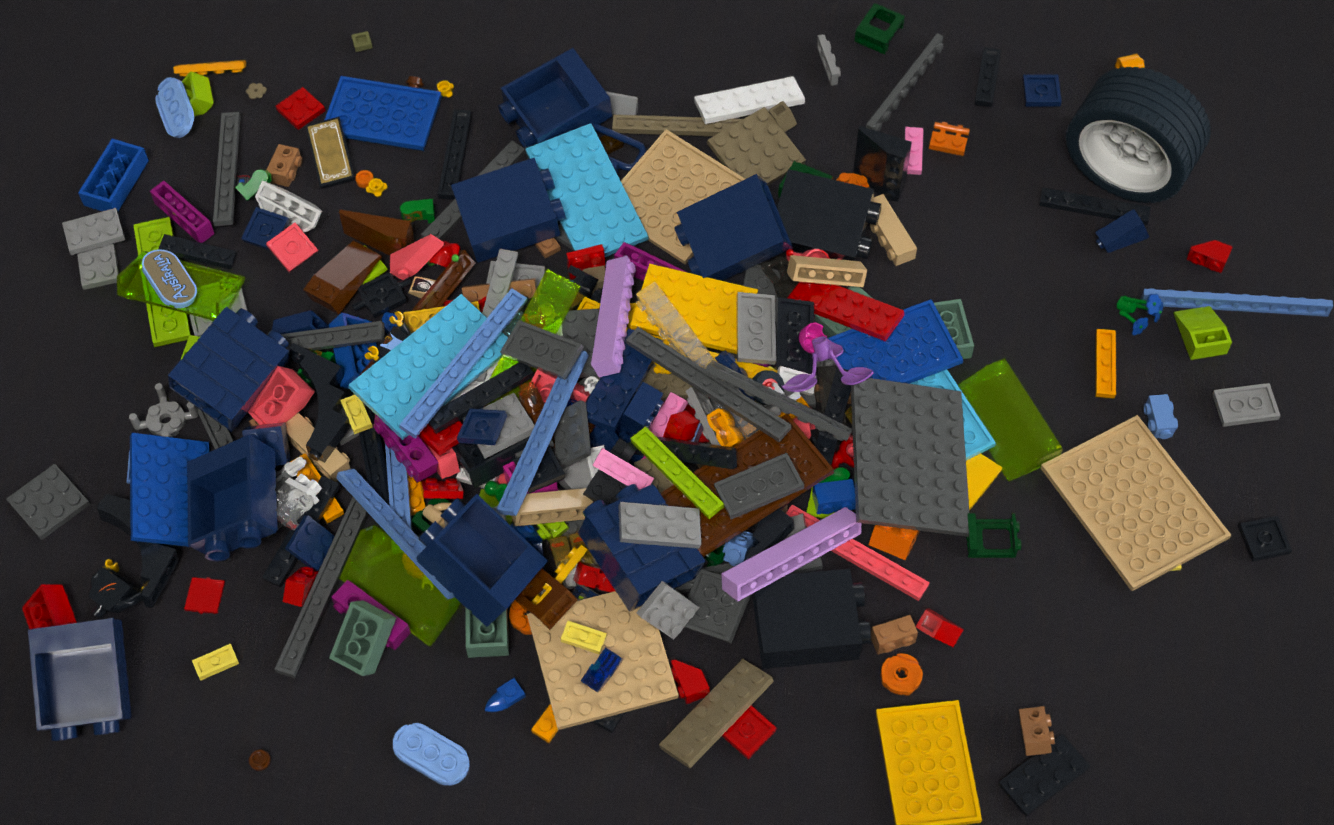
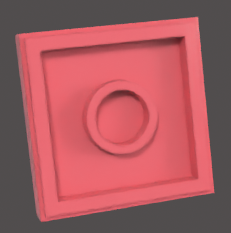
(292, 247)

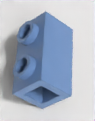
(1160, 416)
(737, 548)

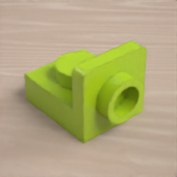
(551, 530)

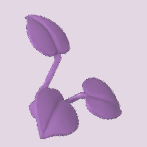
(826, 350)

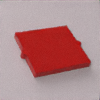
(204, 595)

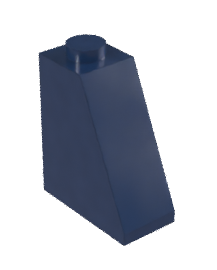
(1122, 232)
(299, 322)

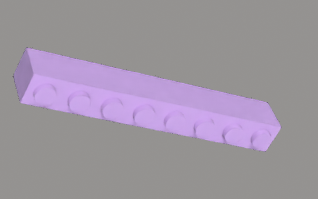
(613, 316)
(790, 554)

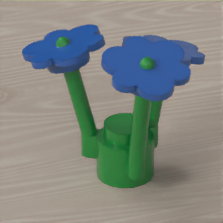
(1128, 305)

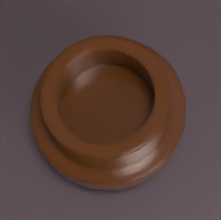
(414, 82)
(259, 760)

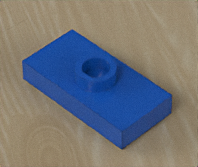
(528, 532)

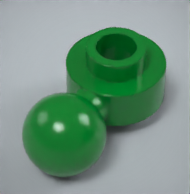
(494, 489)

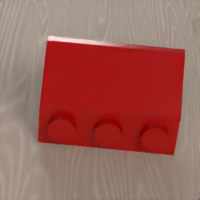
(48, 607)

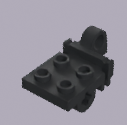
(603, 485)

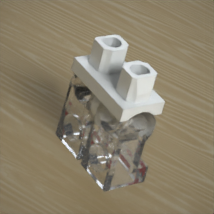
(295, 499)

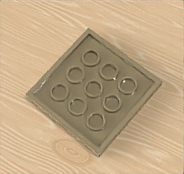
(756, 147)

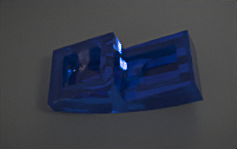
(602, 670)

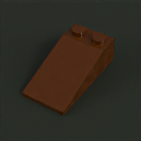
(377, 231)
(342, 277)

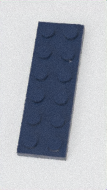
(617, 390)

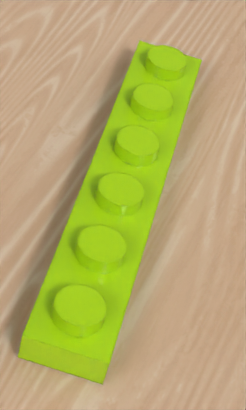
(677, 472)

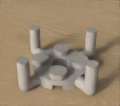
(162, 410)

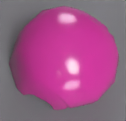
(809, 333)

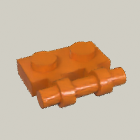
(947, 142)

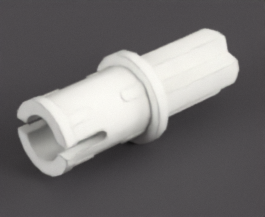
(590, 383)
(293, 467)

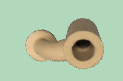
(433, 513)

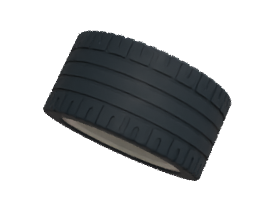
(1138, 134)

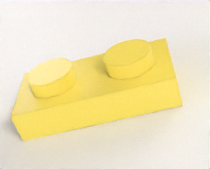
(356, 414)
(583, 637)
(215, 662)

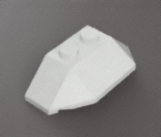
(289, 205)

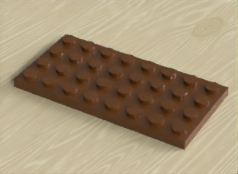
(751, 452)

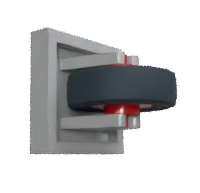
(774, 381)

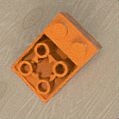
(893, 540)

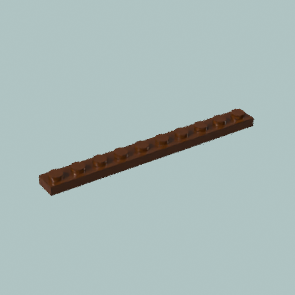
(443, 286)

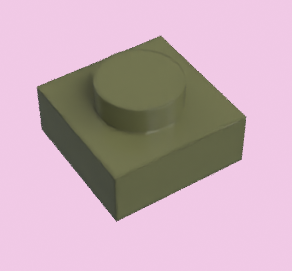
(361, 41)

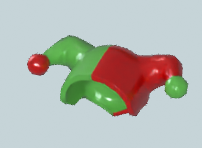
(446, 254)

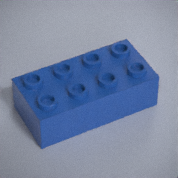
(113, 176)

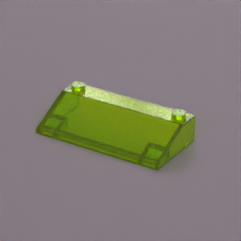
(214, 288)
(1011, 419)
(398, 584)

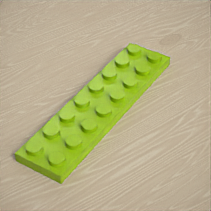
(165, 324)

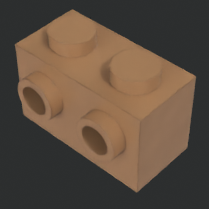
(284, 165)
(894, 634)
(1035, 730)

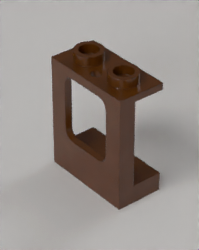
(553, 605)

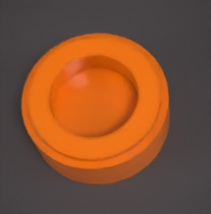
(363, 178)

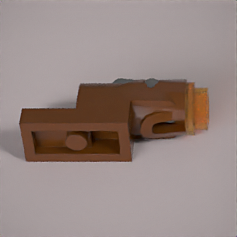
(532, 402)

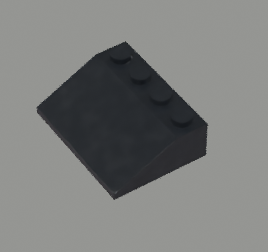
(882, 161)
(481, 469)

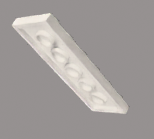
(748, 99)

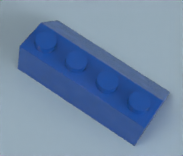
(352, 357)

